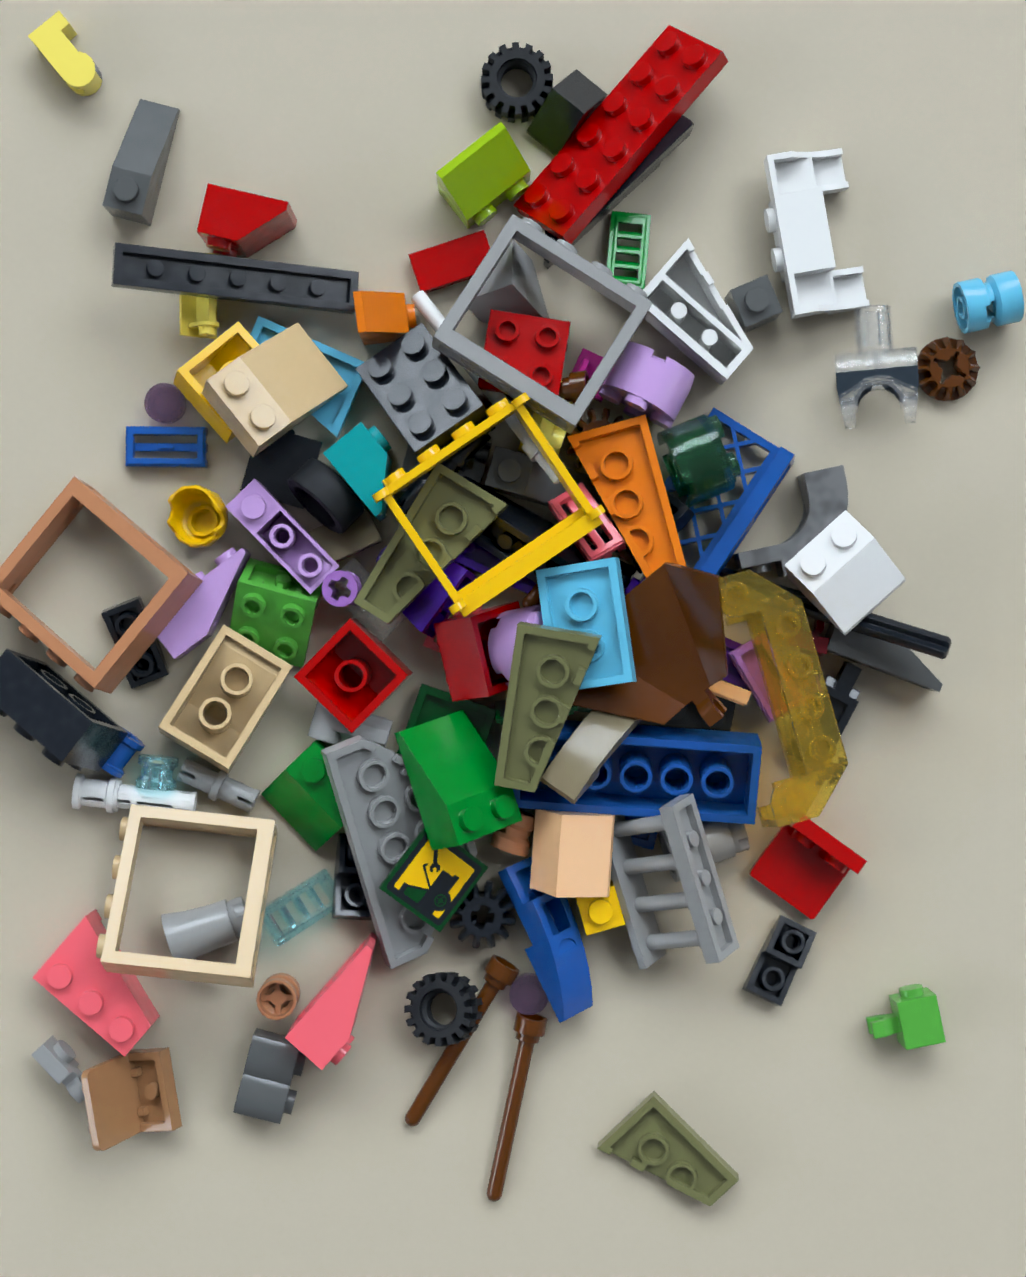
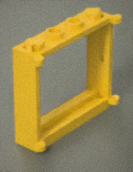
(529, 556)

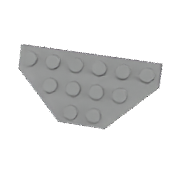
(380, 827)

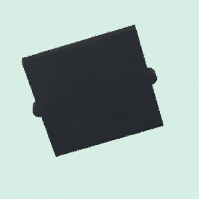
(279, 462)

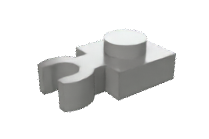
(60, 1064)

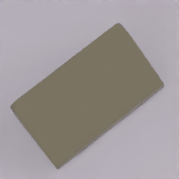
(356, 538)

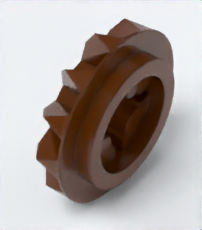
(930, 373)

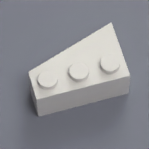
(695, 316)

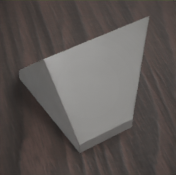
(511, 287)

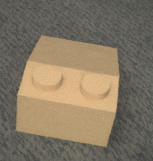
(273, 388)
(225, 699)

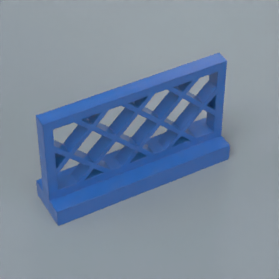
(747, 507)

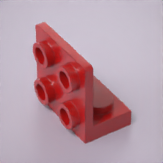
(529, 345)
(805, 866)

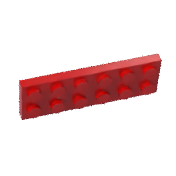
(620, 133)

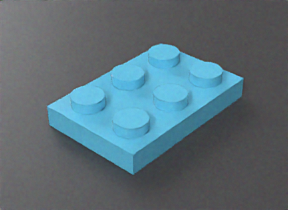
(592, 601)

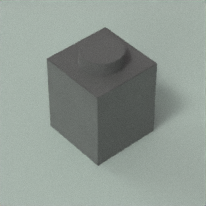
(754, 303)

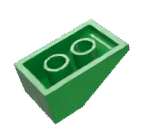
(455, 781)

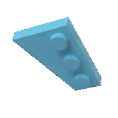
(335, 412)

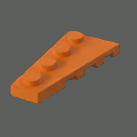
(631, 485)

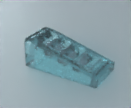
(294, 928)

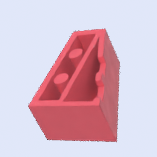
(104, 1000)

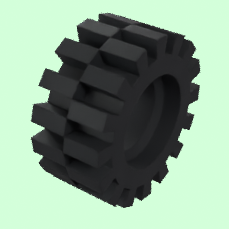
(510, 59)
(421, 1014)

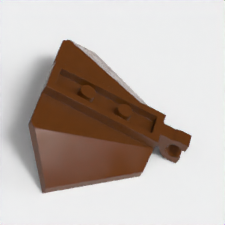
(675, 649)

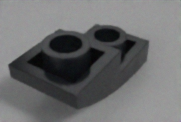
(152, 663)
(348, 893)
(779, 960)

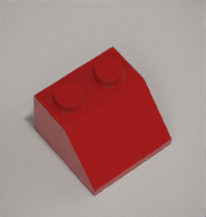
(241, 221)
(466, 654)
(353, 674)

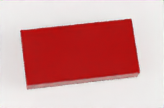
(449, 261)

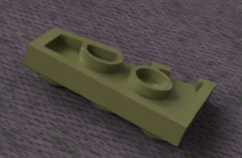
(666, 1146)

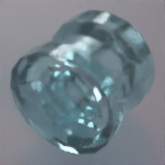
(157, 772)

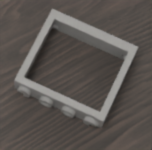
(505, 376)

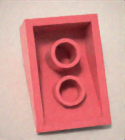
(327, 1022)

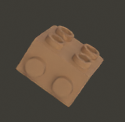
(130, 1096)

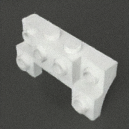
(803, 234)

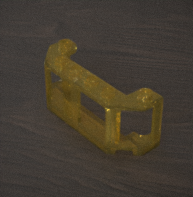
(794, 693)

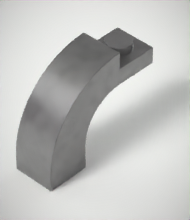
(823, 499)

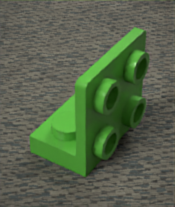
(274, 611)

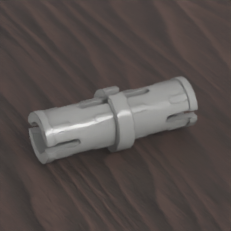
(218, 785)

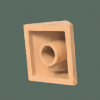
(572, 853)

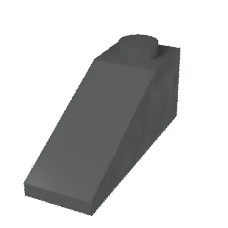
(141, 163)
(519, 477)
(881, 656)

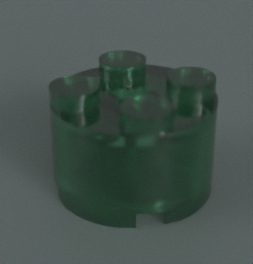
(698, 459)

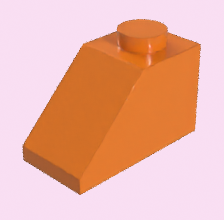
(383, 316)

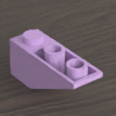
(282, 535)
(204, 608)

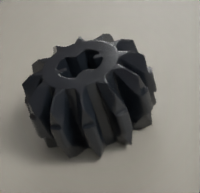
(491, 924)

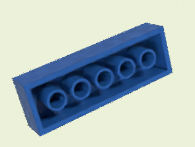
(661, 765)

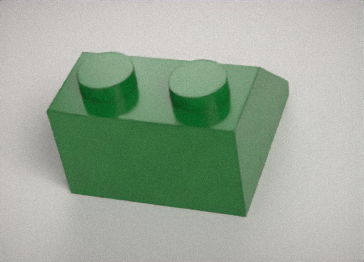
(306, 797)

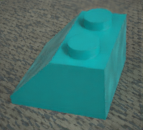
(363, 464)

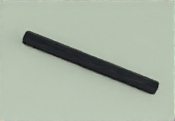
(881, 627)

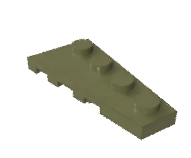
(448, 519)
(541, 691)

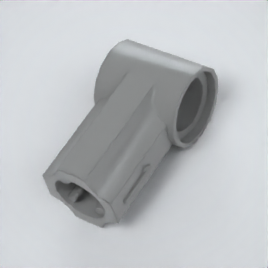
(331, 730)

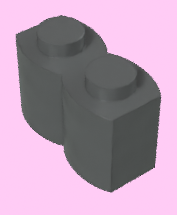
(268, 1077)

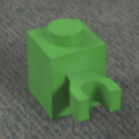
(913, 1018)

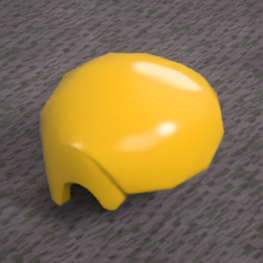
(197, 516)

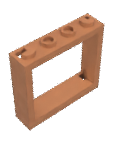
(142, 631)

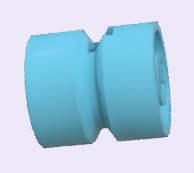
(994, 301)

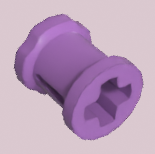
(330, 592)

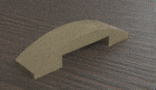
(585, 752)

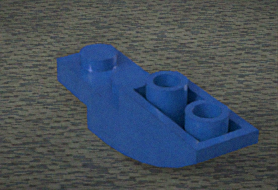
(556, 941)

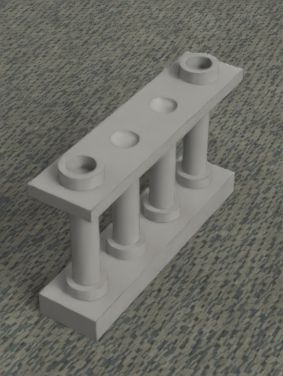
(698, 878)

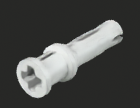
(115, 795)

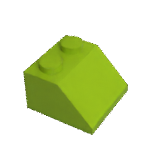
(484, 177)

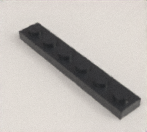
(233, 278)

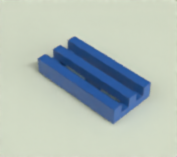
(200, 447)

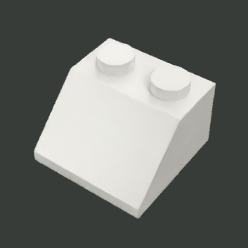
(844, 572)

